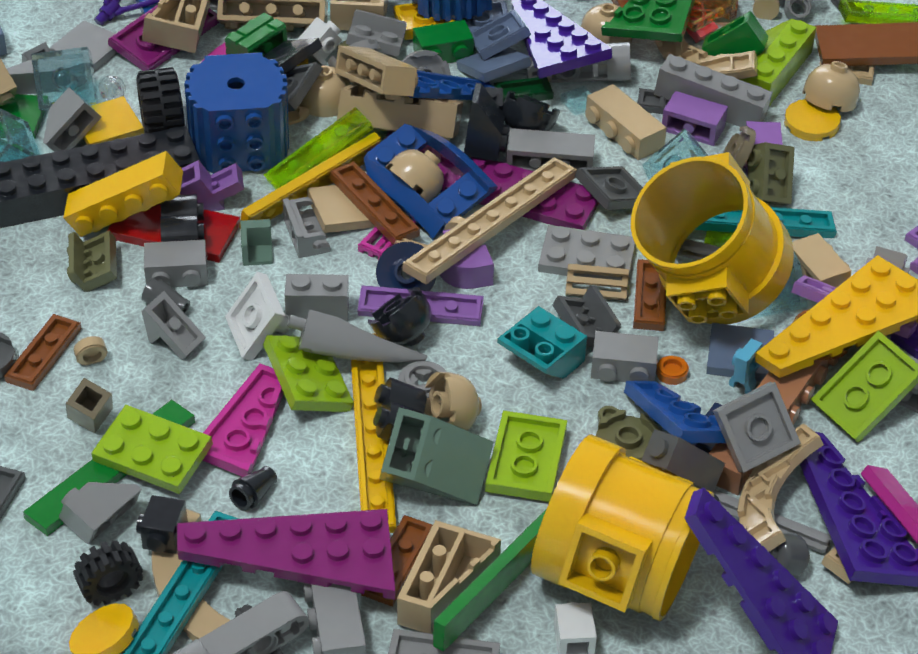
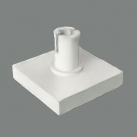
(256, 316)

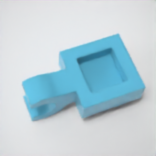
(745, 365)

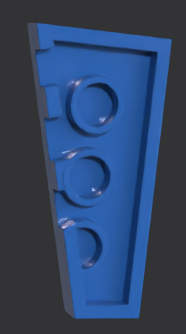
(445, 86)
(673, 414)

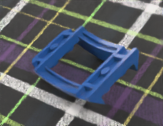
(452, 202)

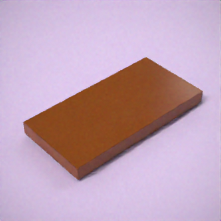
(868, 43)

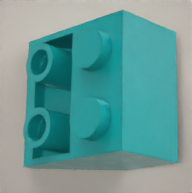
(546, 343)

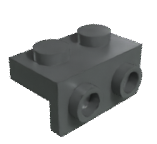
(587, 313)

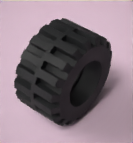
(160, 99)

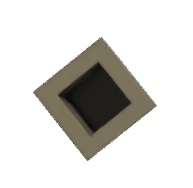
(89, 405)

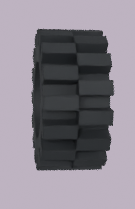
(108, 573)

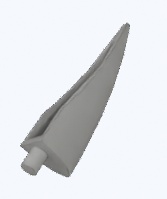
(340, 339)

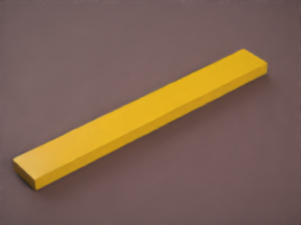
(371, 449)

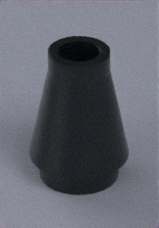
(250, 489)

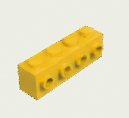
(123, 194)

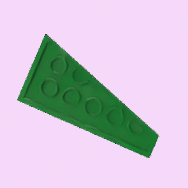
(650, 20)

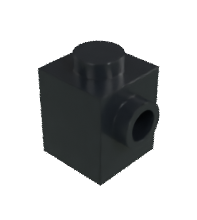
(160, 522)

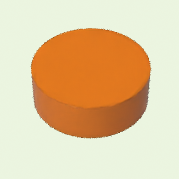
(672, 370)

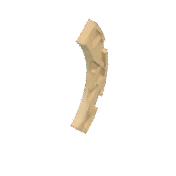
(736, 65)
(763, 485)
(204, 618)

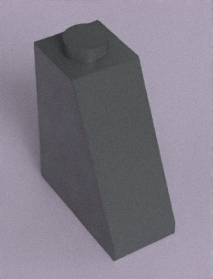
(683, 460)

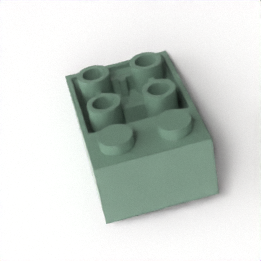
(436, 457)

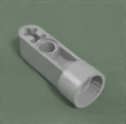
(609, 70)
(256, 630)

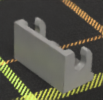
(304, 228)

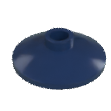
(391, 264)

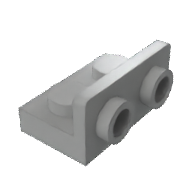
(385, 30)

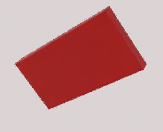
(145, 228)

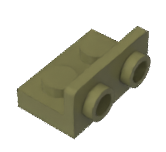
(771, 172)

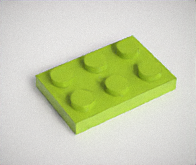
(307, 378)
(867, 386)
(152, 449)
(526, 456)

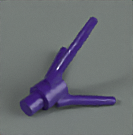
(112, 8)

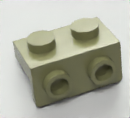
(92, 261)

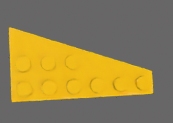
(868, 301)

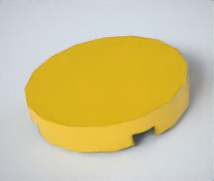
(811, 121)
(104, 631)

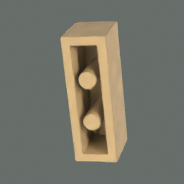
(625, 122)

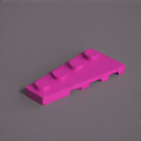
(245, 422)

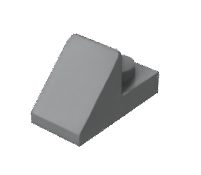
(169, 322)

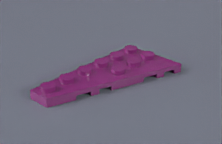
(305, 548)

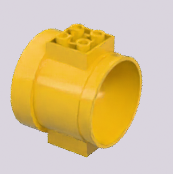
(742, 273)
(617, 530)

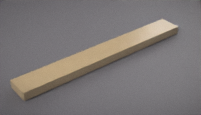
(488, 220)

